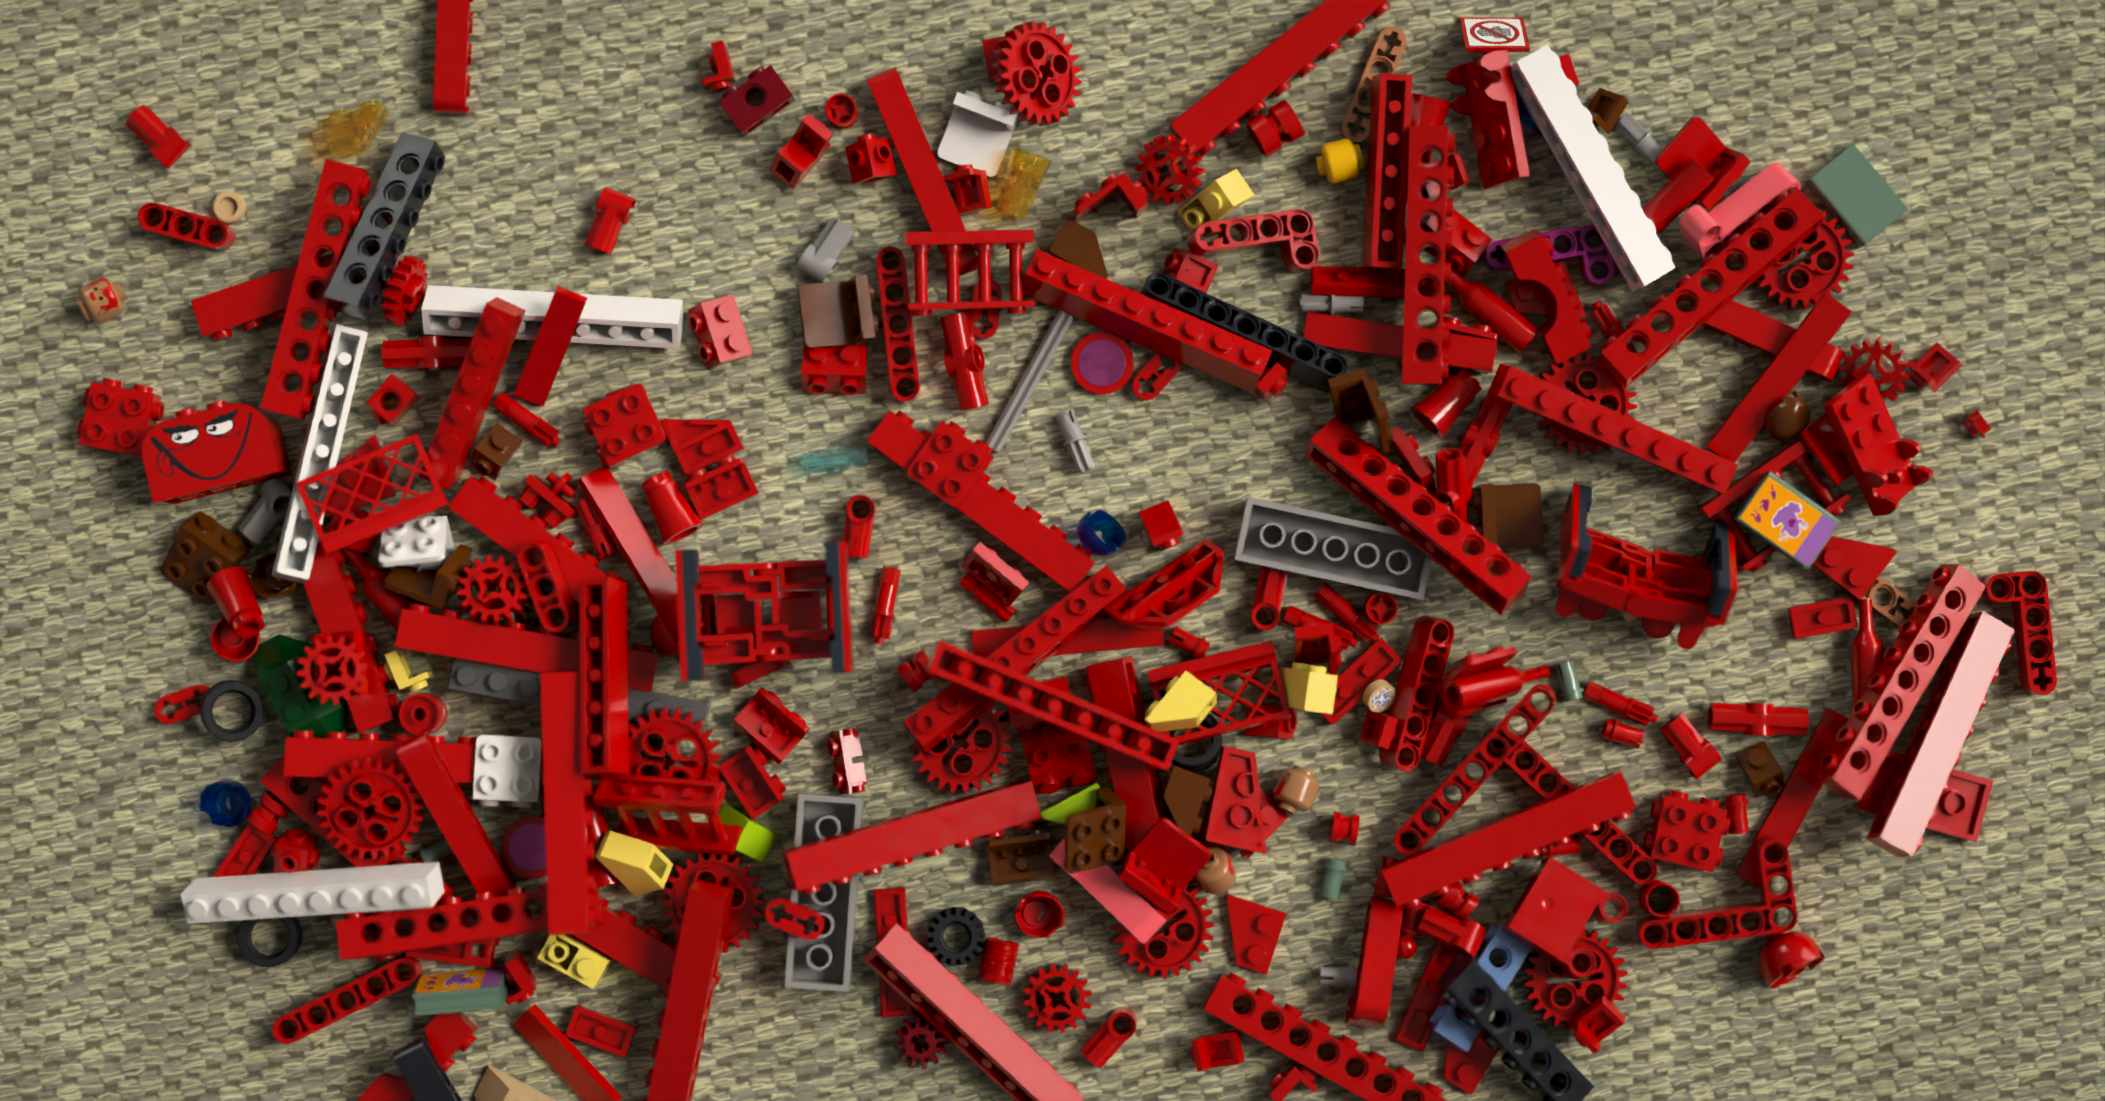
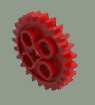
(1036, 73)
(1815, 280)
(1604, 385)
(673, 730)
(983, 759)
(358, 832)
(740, 915)
(1178, 950)
(1576, 999)

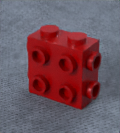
(118, 416)
(1686, 831)

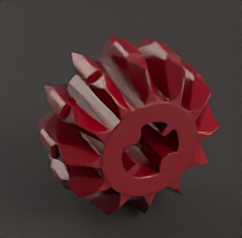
(910, 1044)

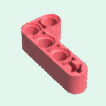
(1709, 231)
(1116, 897)

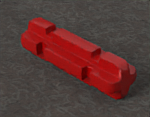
(987, 597)

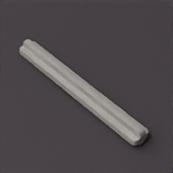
(1029, 381)

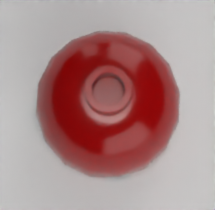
(1787, 957)

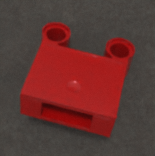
(1555, 912)

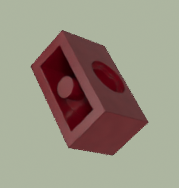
(750, 117)

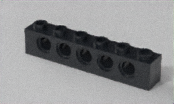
(372, 236)
(1456, 986)

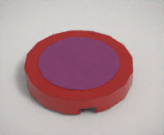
(1102, 363)
(525, 847)

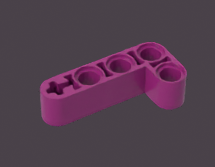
(1576, 249)

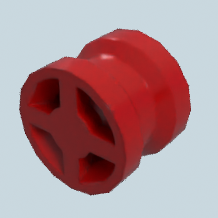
(1344, 828)

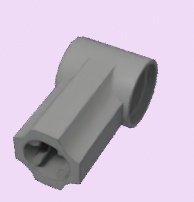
(823, 254)
(267, 511)

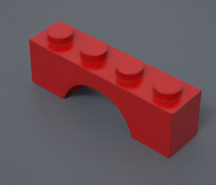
(1562, 331)
(446, 1036)

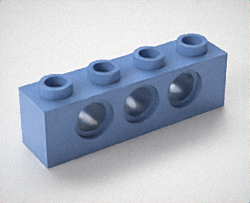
(1444, 1020)

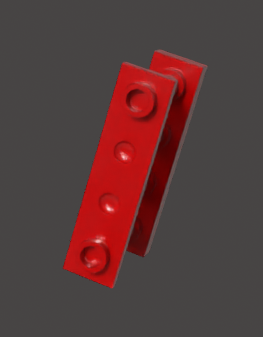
(983, 243)
(1719, 509)
(670, 795)

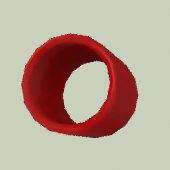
(1673, 904)
(998, 961)

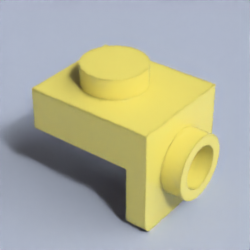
(398, 670)

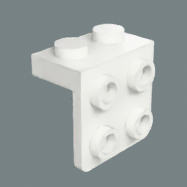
(977, 133)
(416, 542)
(507, 770)

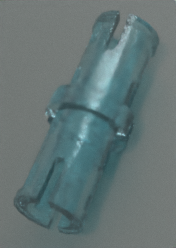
(835, 459)

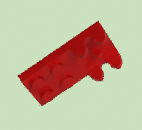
(1494, 117)
(1874, 446)
(1957, 810)

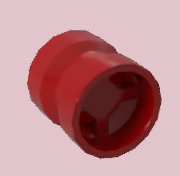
(841, 106)
(1385, 608)
(914, 672)
(268, 813)
(1458, 901)

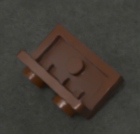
(1021, 858)

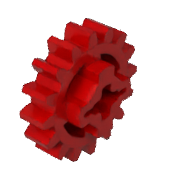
(1182, 166)
(404, 290)
(1886, 372)
(482, 581)
(320, 660)
(1049, 1009)

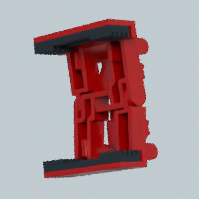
(1615, 573)
(739, 615)

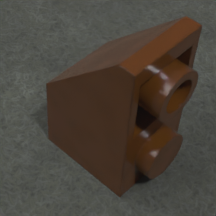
(1079, 247)
(1184, 797)

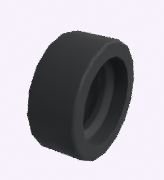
(235, 734)
(1208, 758)
(246, 946)

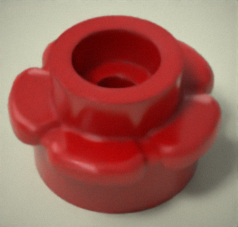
(1976, 424)

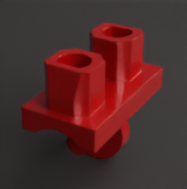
(538, 489)

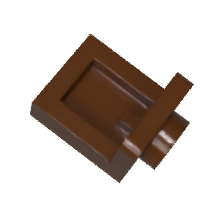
(1606, 109)
(494, 451)
(1761, 769)

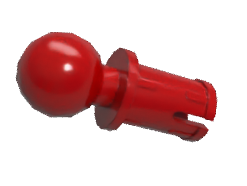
(1412, 918)

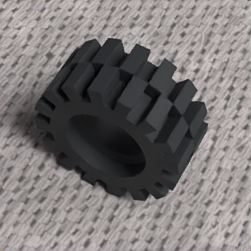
(960, 955)

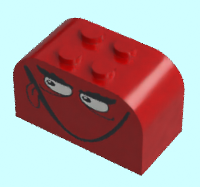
(213, 452)

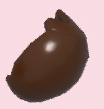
(1788, 418)
(267, 585)

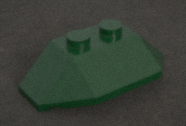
(277, 670)

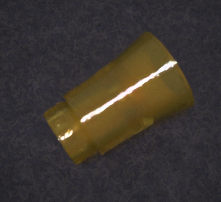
(1021, 182)

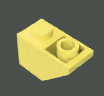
(1216, 200)
(1309, 687)
(1183, 706)
(634, 863)
(575, 959)

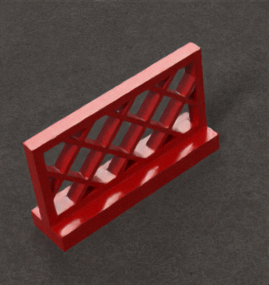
(383, 520)
(1222, 666)

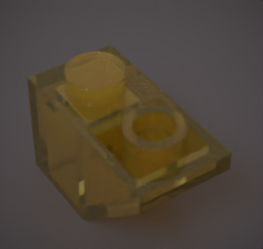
(354, 131)

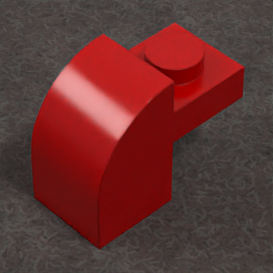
(802, 152)

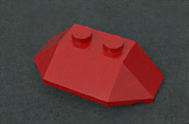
(1172, 590)

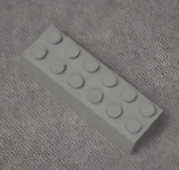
(1330, 549)
(828, 959)

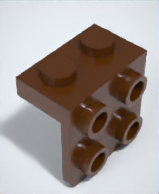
(837, 312)
(1356, 401)
(1509, 514)
(200, 552)
(431, 586)
(1096, 834)

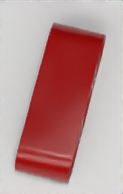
(173, 219)
(543, 601)

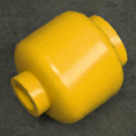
(1340, 161)

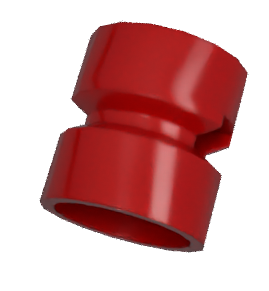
(1276, 128)
(423, 713)

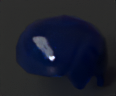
(1112, 533)
(214, 802)

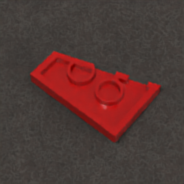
(368, 486)
(1234, 806)

